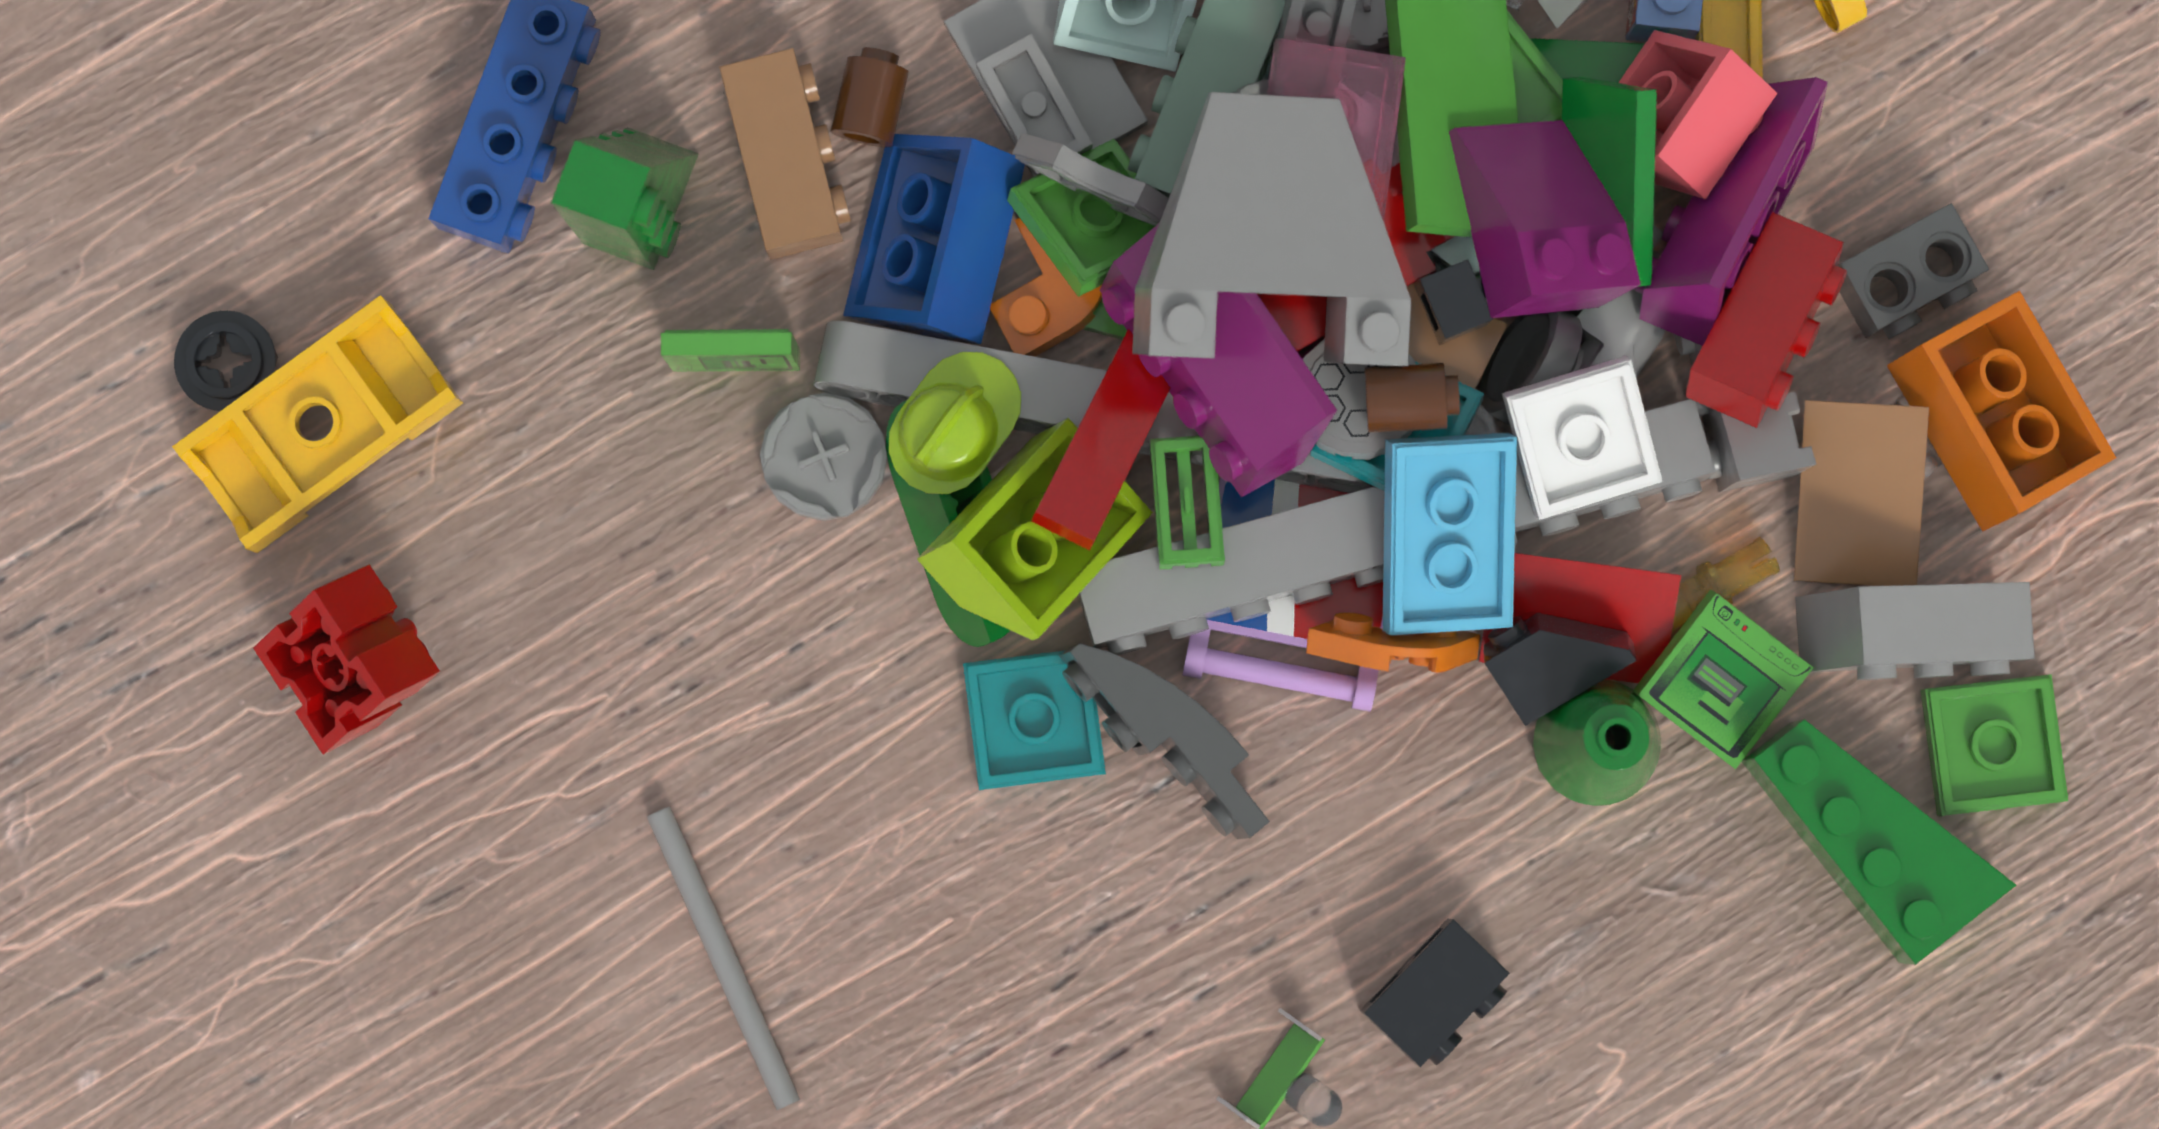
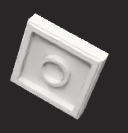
(1582, 437)

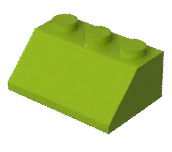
(1013, 568)

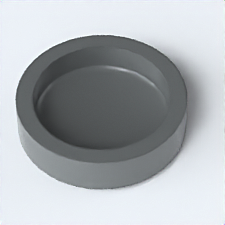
(1528, 353)

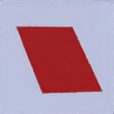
(1602, 596)

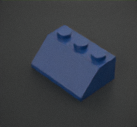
(934, 237)

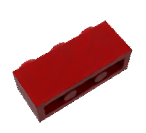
(1767, 321)

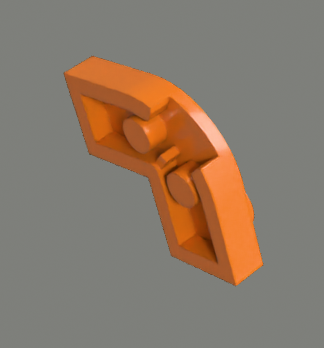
(1044, 308)
(1357, 642)

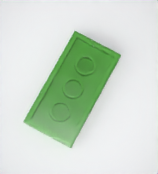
(1452, 78)

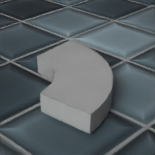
(1076, 171)

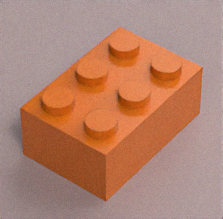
(2002, 411)

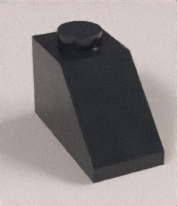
(1553, 660)

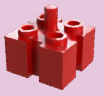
(346, 658)

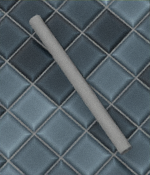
(723, 958)

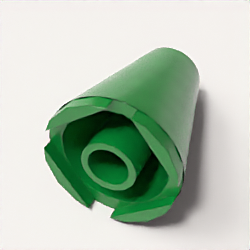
(1574, 750)

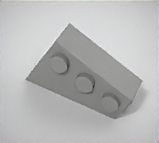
(1751, 454)
(1917, 628)

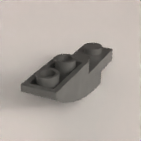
(1152, 712)

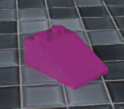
(1540, 220)

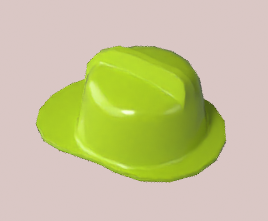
(954, 422)

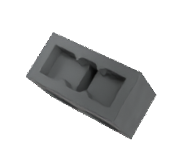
(1904, 263)

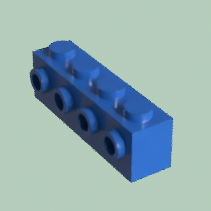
(514, 120)

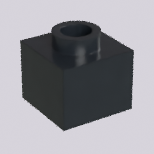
(1454, 301)

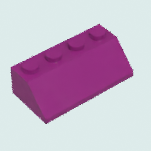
(1717, 234)
(1248, 402)

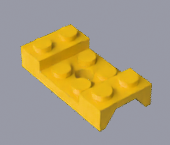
(378, 394)

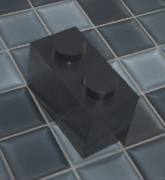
(1436, 994)

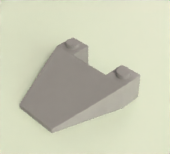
(1273, 207)

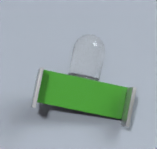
(1283, 1079)

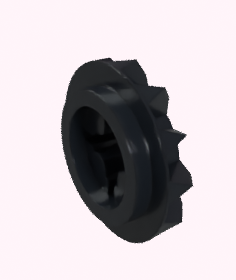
(204, 342)

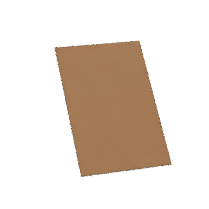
(1863, 495)

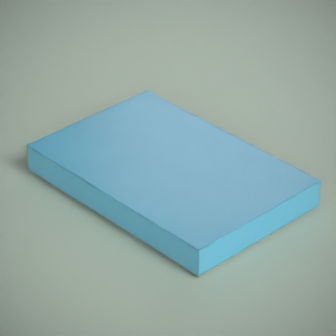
(1449, 533)

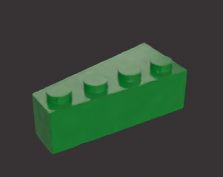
(624, 194)
(1880, 849)

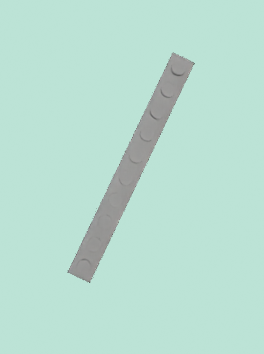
(1330, 543)

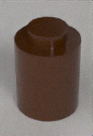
(870, 98)
(1410, 397)

